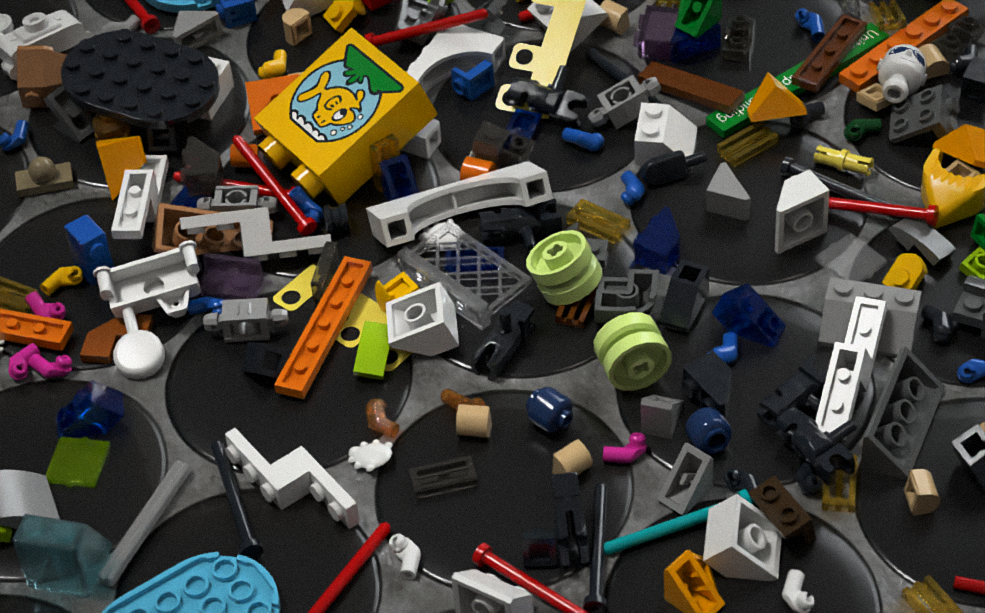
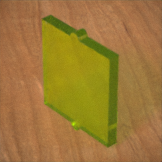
(77, 461)

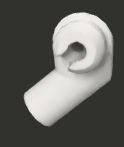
(407, 553)
(793, 595)

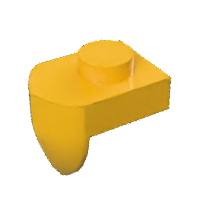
(343, 12)
(906, 272)
(395, 288)

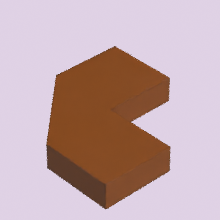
(102, 340)

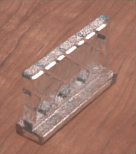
(466, 299)

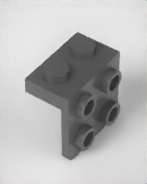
(420, 12)
(924, 112)

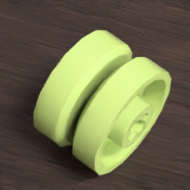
(564, 267)
(632, 351)

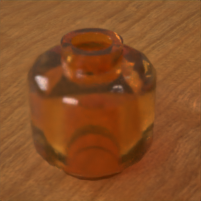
(109, 128)

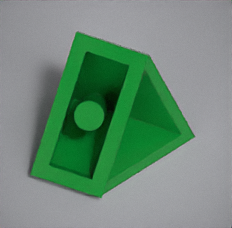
(698, 15)

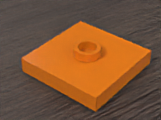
(262, 92)

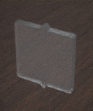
(851, 259)

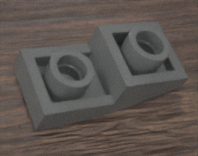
(917, 234)

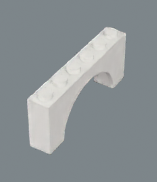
(450, 48)
(403, 217)

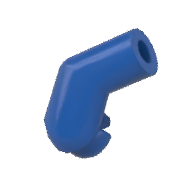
(19, 137)

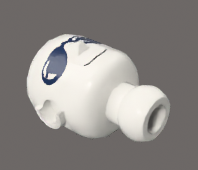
(901, 72)

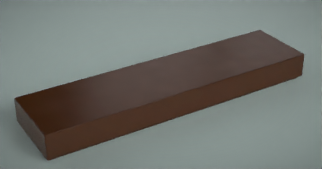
(829, 53)
(694, 87)

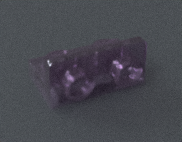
(230, 277)

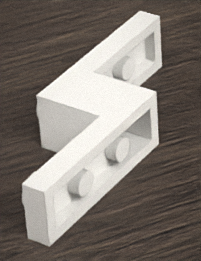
(139, 197)
(254, 233)
(851, 364)
(291, 478)

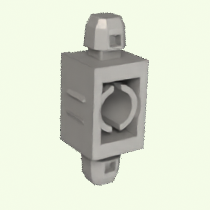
(623, 101)
(237, 198)
(245, 320)

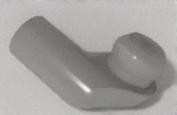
(131, 23)

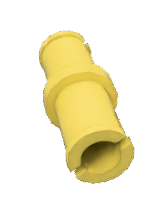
(843, 160)

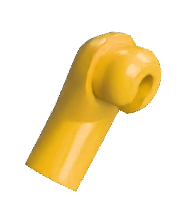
(274, 67)

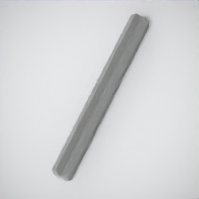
(143, 524)

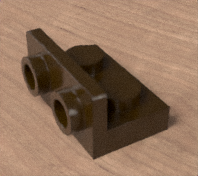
(783, 511)

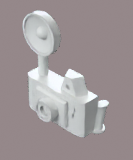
(52, 30)
(142, 287)

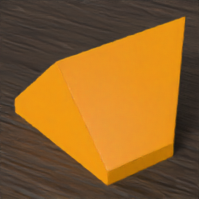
(774, 102)
(965, 144)
(118, 156)
(691, 585)

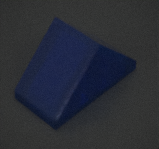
(397, 178)

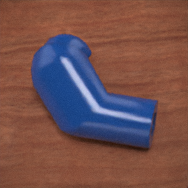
(811, 22)
(588, 141)
(634, 188)
(306, 205)
(205, 305)
(728, 350)
(971, 370)

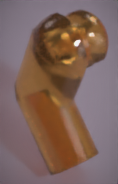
(453, 399)
(376, 418)

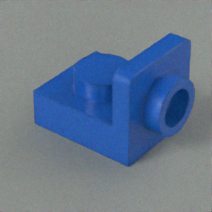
(236, 12)
(474, 81)

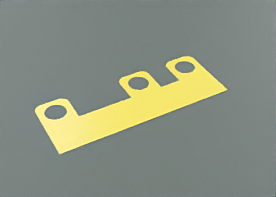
(554, 48)
(363, 310)

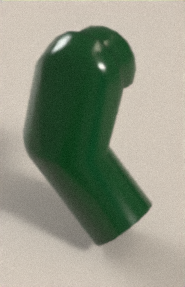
(859, 127)

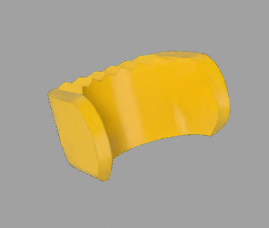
(955, 195)

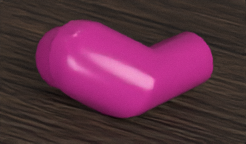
(40, 308)
(19, 362)
(51, 369)
(629, 452)

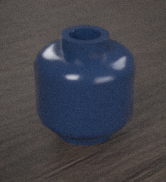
(549, 409)
(708, 430)

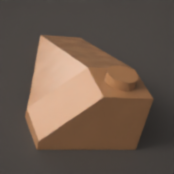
(38, 74)
(168, 234)

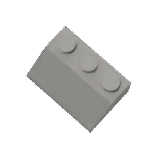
(899, 321)

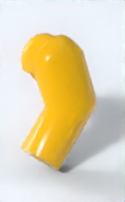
(62, 277)

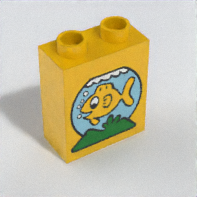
(337, 112)

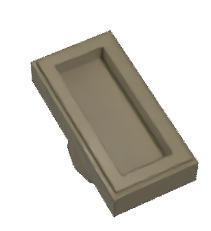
(43, 177)

